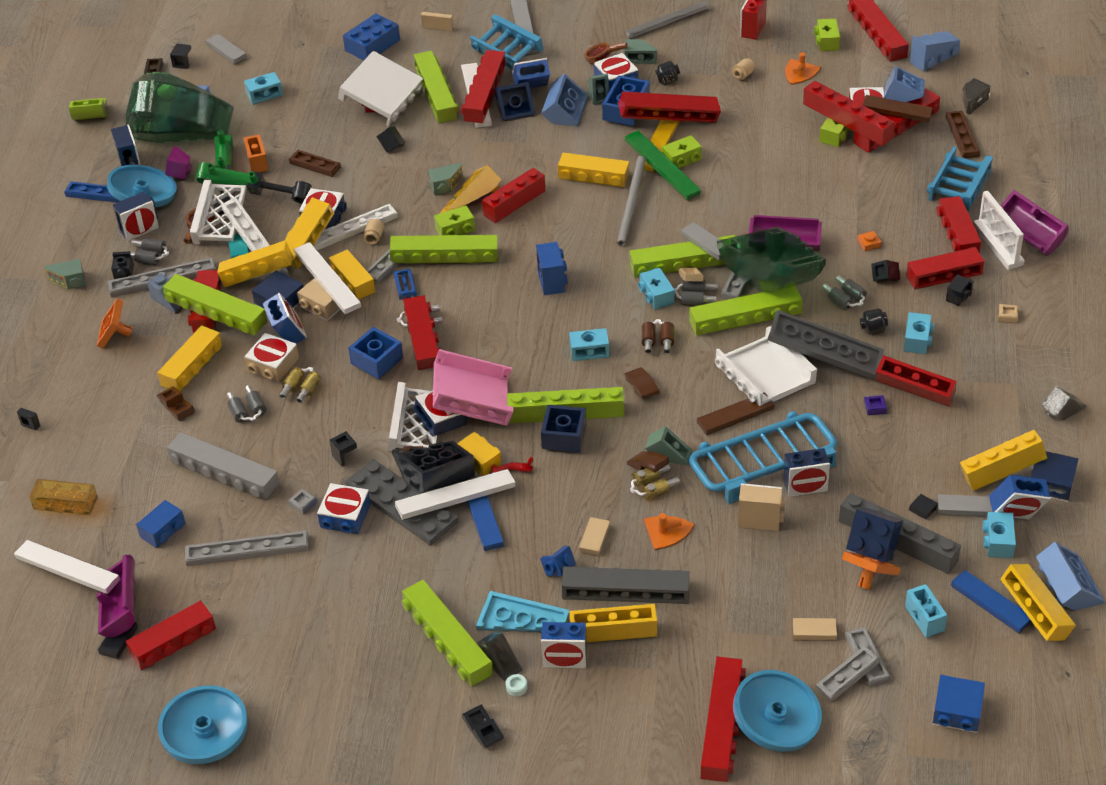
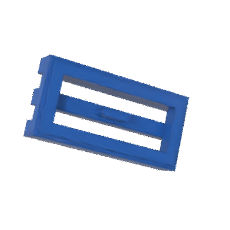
(407, 293)

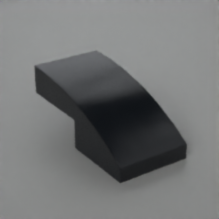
(482, 726)

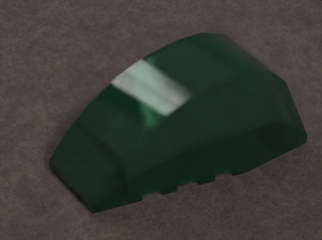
(174, 110)
(771, 259)

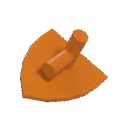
(799, 71)
(667, 530)

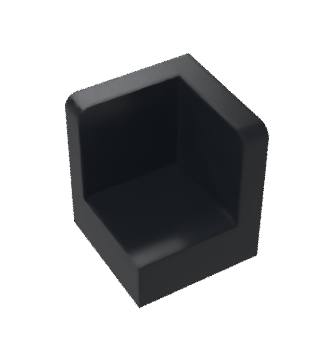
(179, 56)
(390, 139)
(885, 270)
(341, 445)

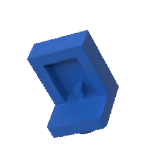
(554, 563)

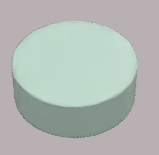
(516, 685)

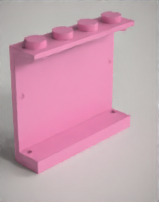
(471, 387)

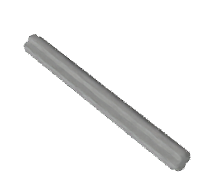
(667, 19)

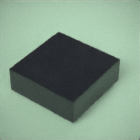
(28, 418)
(923, 506)

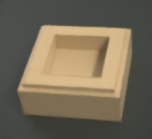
(1008, 313)

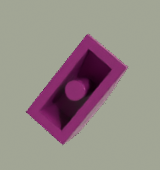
(178, 164)

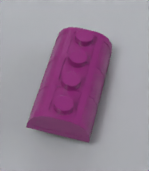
(1036, 224)
(806, 228)
(118, 606)

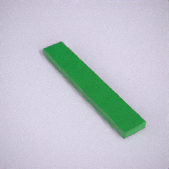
(662, 165)

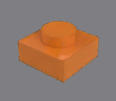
(869, 241)

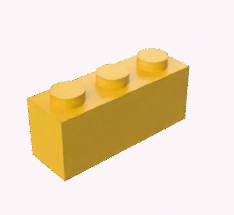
(352, 274)

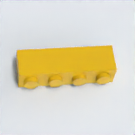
(593, 169)
(309, 227)
(255, 263)
(190, 358)
(1003, 460)
(1037, 602)
(617, 622)

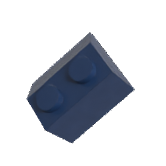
(514, 101)

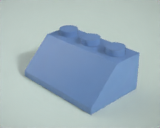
(903, 86)
(564, 102)
(1069, 578)

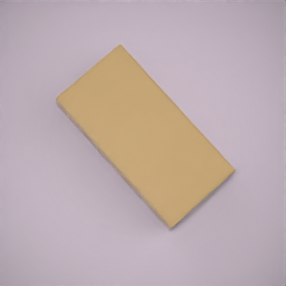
(437, 21)
(690, 274)
(594, 536)
(814, 629)

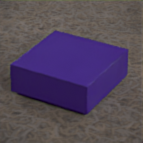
(875, 405)

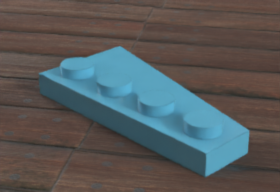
(512, 613)

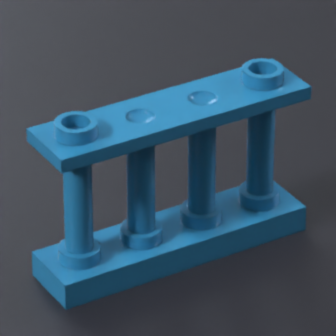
(508, 30)
(972, 188)

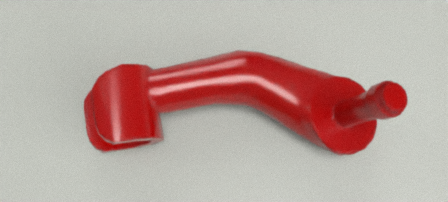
(522, 467)

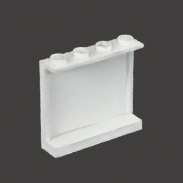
(382, 86)
(767, 369)

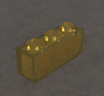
(63, 497)

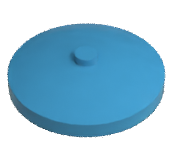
(135, 179)
(777, 710)
(202, 724)

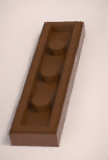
(898, 108)
(962, 134)
(732, 415)

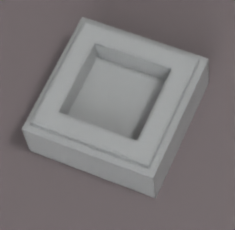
(302, 501)

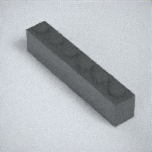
(913, 538)
(625, 585)

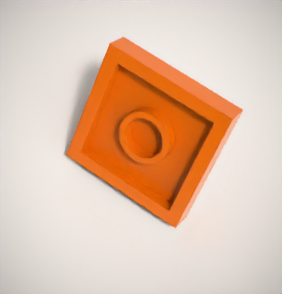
(111, 324)
(870, 567)

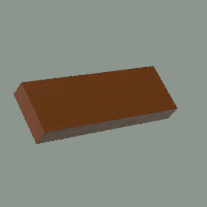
(315, 163)

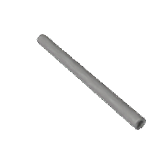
(628, 213)

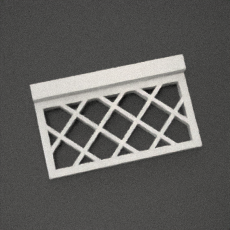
(204, 211)
(999, 232)
(398, 420)

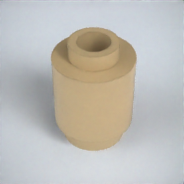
(743, 69)
(373, 231)

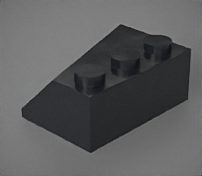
(435, 466)

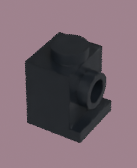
(122, 264)
(959, 290)

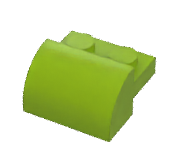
(88, 109)

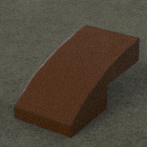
(643, 383)
(175, 403)
(650, 460)

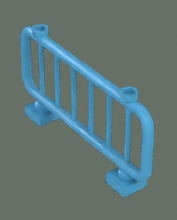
(733, 486)

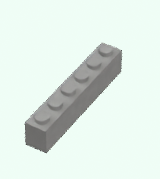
(223, 466)

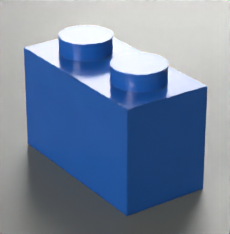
(160, 523)

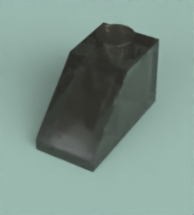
(975, 94)
(1062, 404)
(500, 654)

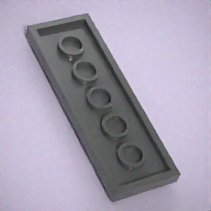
(825, 344)
(387, 487)

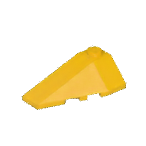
(477, 185)

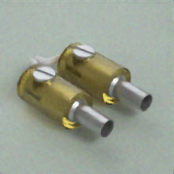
(306, 388)
(653, 489)

